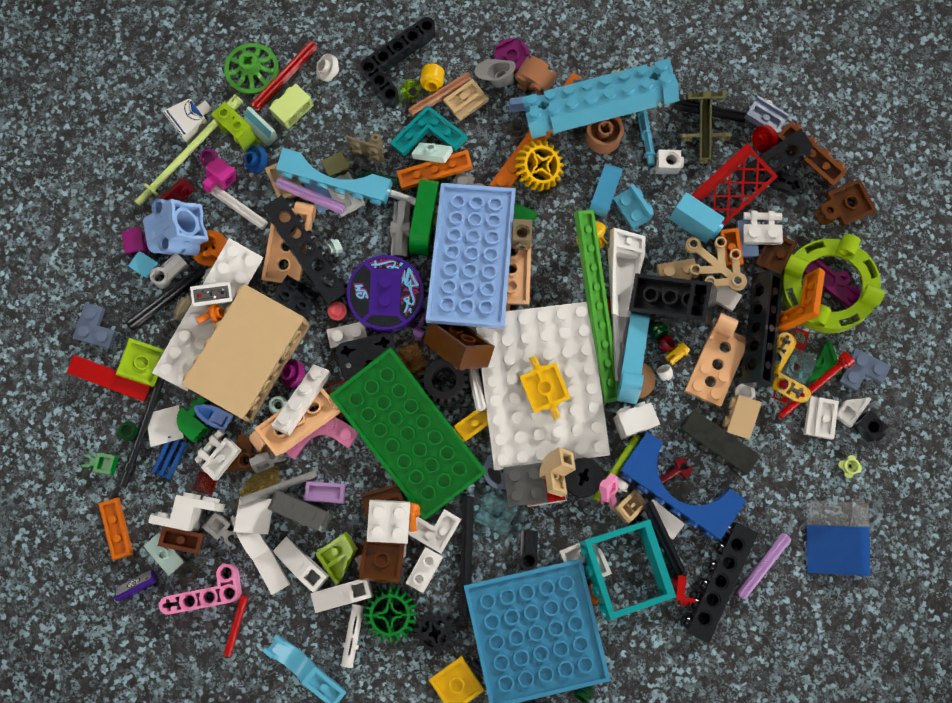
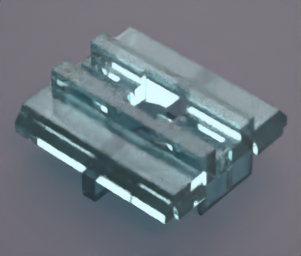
(806, 367)
(485, 518)

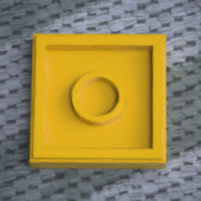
(456, 683)

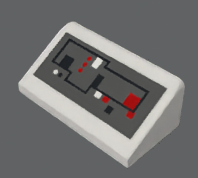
(211, 294)

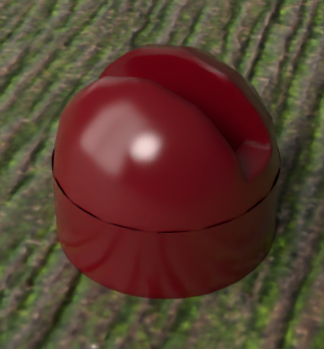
(666, 343)

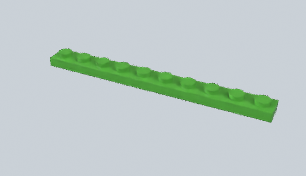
(597, 301)

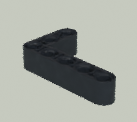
(394, 57)

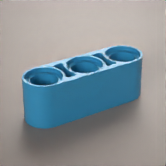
(605, 190)

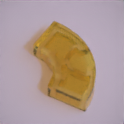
(261, 480)

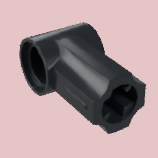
(528, 547)

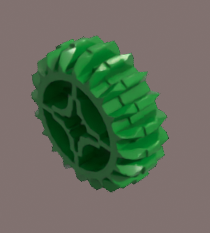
(390, 600)

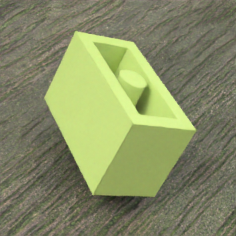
(291, 106)

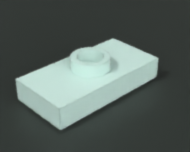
(432, 152)
(167, 558)

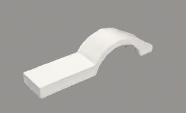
(264, 560)

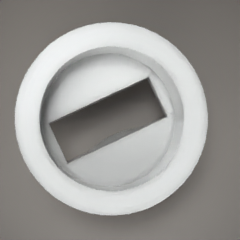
(665, 372)

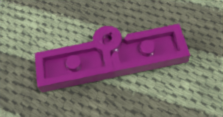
(836, 284)

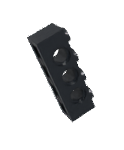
(798, 140)

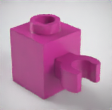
(218, 174)

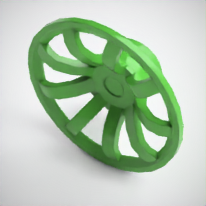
(250, 65)

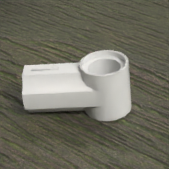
(170, 269)

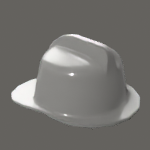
(496, 71)

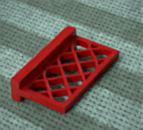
(725, 171)

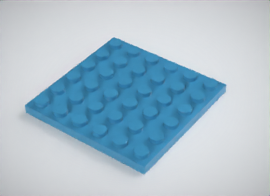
(536, 633)

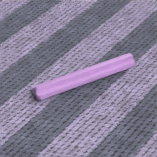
(310, 195)
(763, 566)

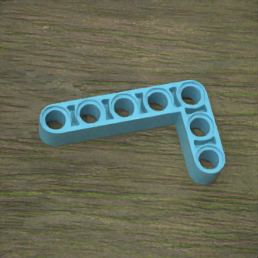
(631, 373)

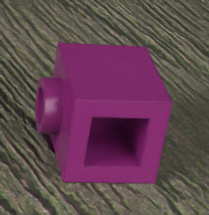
(134, 241)

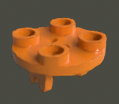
(208, 257)

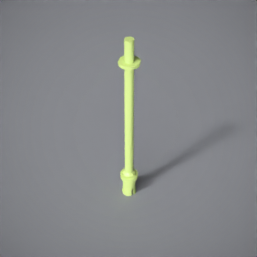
(234, 103)

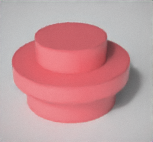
(337, 311)

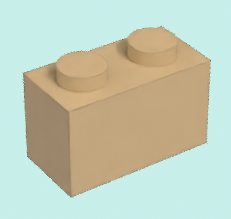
(741, 416)

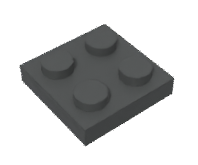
(524, 485)

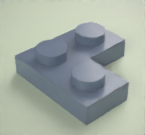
(89, 328)
(864, 366)

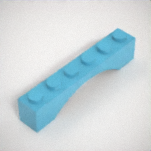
(370, 187)

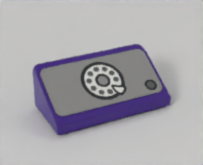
(135, 585)

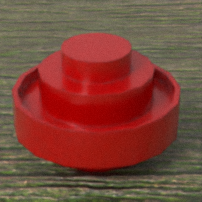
(764, 138)

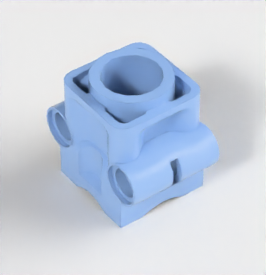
(175, 227)

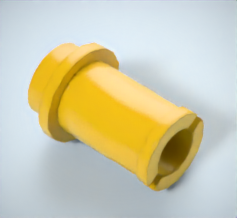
(675, 355)

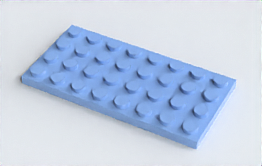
(471, 256)

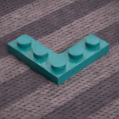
(428, 121)

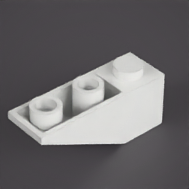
(301, 565)
(341, 595)

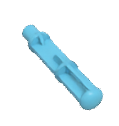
(645, 133)

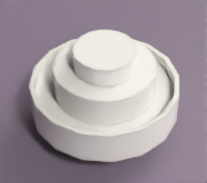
(327, 67)

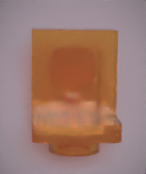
(412, 357)

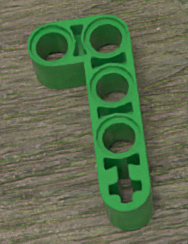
(423, 217)

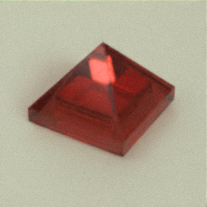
(204, 483)

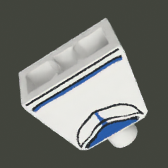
(188, 118)

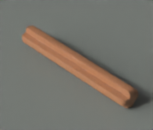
(439, 95)

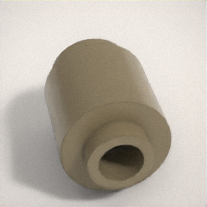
(182, 307)

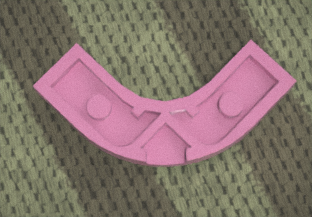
(334, 428)

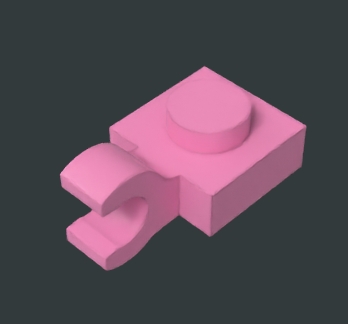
(608, 489)

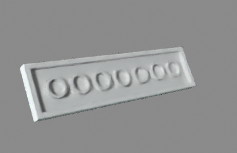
(233, 265)

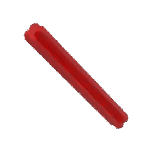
(284, 75)

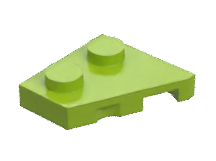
(337, 556)

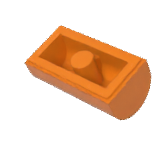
(733, 242)

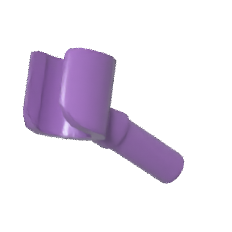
(418, 333)

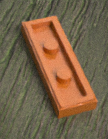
(115, 529)

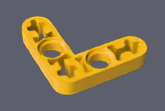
(778, 367)

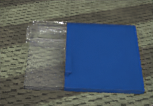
(838, 537)

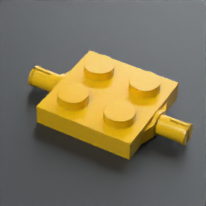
(544, 387)

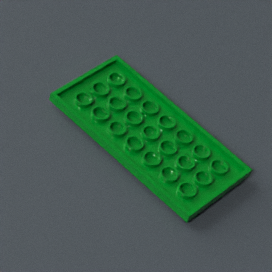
(407, 433)

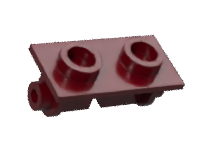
(179, 191)

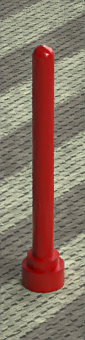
(845, 361)

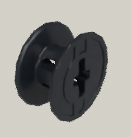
(594, 478)

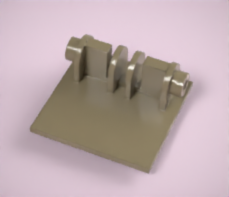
(372, 149)

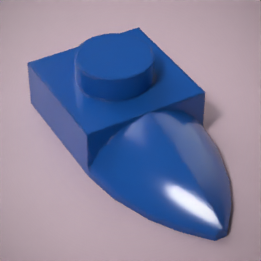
(213, 416)

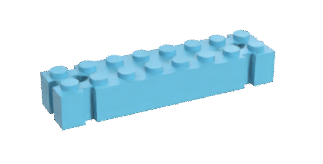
(601, 98)

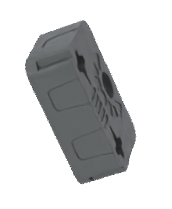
(300, 511)

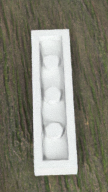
(301, 400)

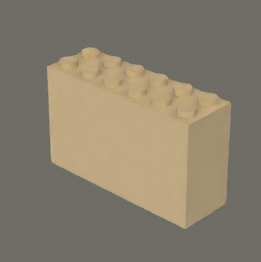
(246, 353)

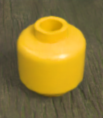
(432, 77)

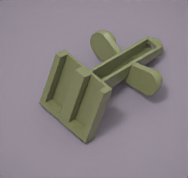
(705, 123)

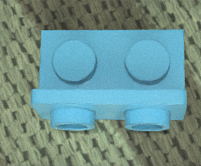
(633, 207)

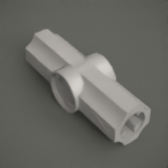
(400, 229)

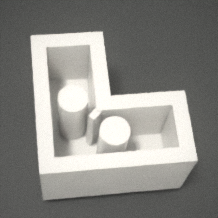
(635, 420)

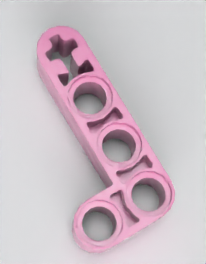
(200, 596)

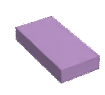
(324, 492)

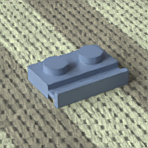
(765, 113)

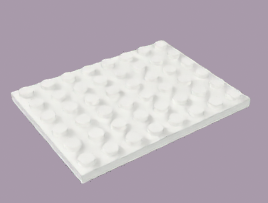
(554, 335)

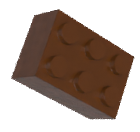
(459, 346)

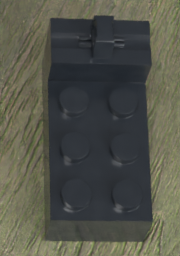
(674, 299)

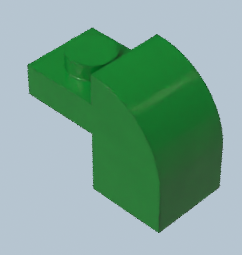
(189, 422)

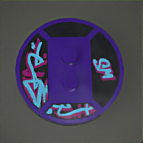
(385, 293)

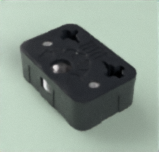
(362, 353)

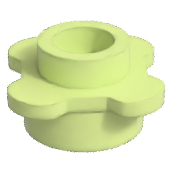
(844, 465)

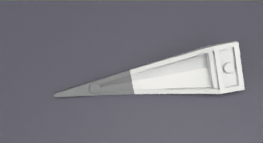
(624, 260)

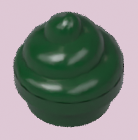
(658, 330)
(584, 694)

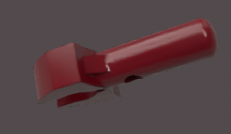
(674, 472)

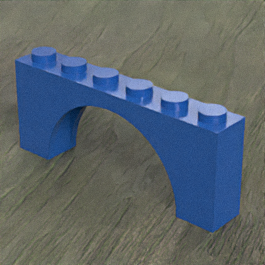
(711, 518)

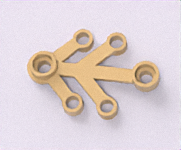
(718, 265)

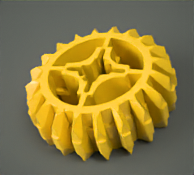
(550, 177)

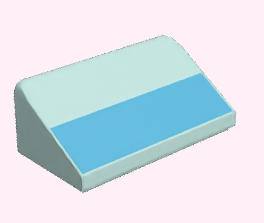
(260, 127)

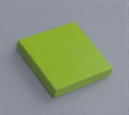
(139, 362)

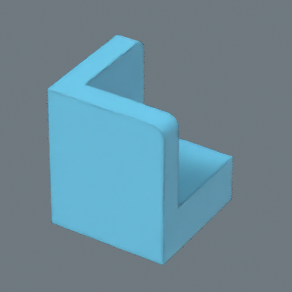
(143, 264)

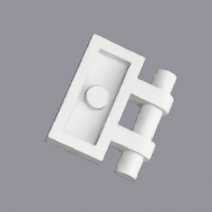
(762, 233)
(221, 458)

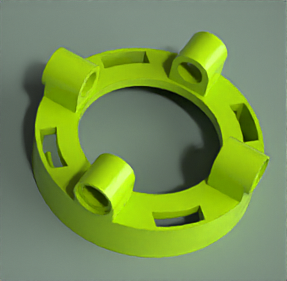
(846, 249)

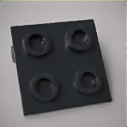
(295, 296)

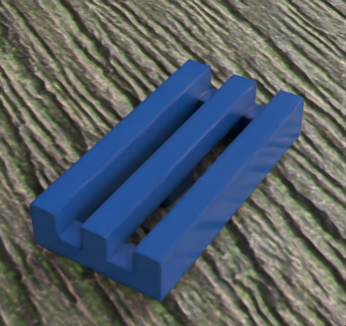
(176, 461)

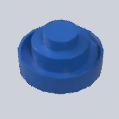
(256, 159)

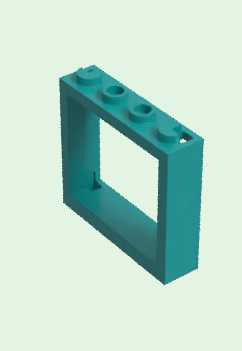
(655, 559)

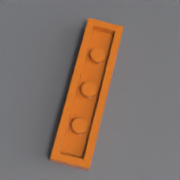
(434, 171)

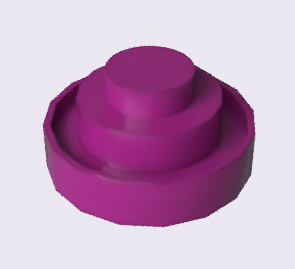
(293, 373)

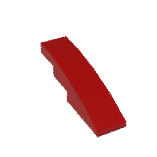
(106, 377)

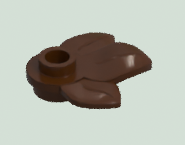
(239, 462)

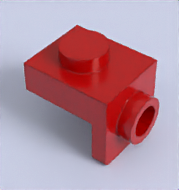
(679, 584)

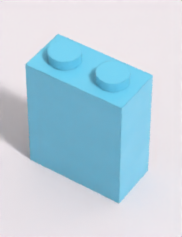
(697, 218)

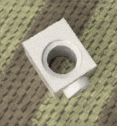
(663, 167)

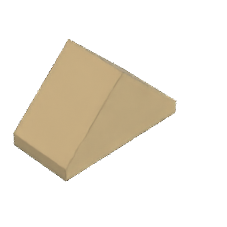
(629, 507)

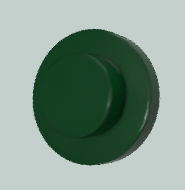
(128, 431)

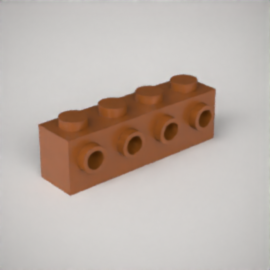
(820, 159)

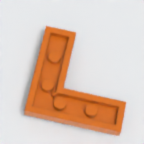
(809, 304)

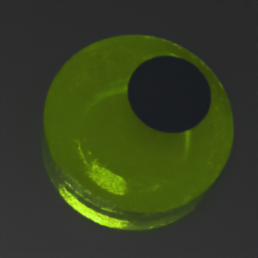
(410, 89)

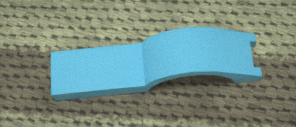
(305, 670)

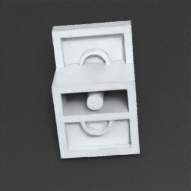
(187, 512)
(388, 522)

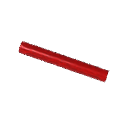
(235, 625)

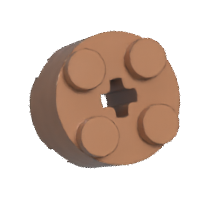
(535, 76)
(604, 142)

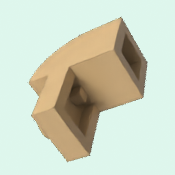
(555, 468)

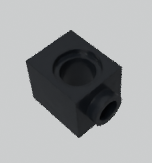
(861, 426)

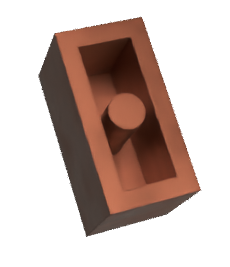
(181, 540)

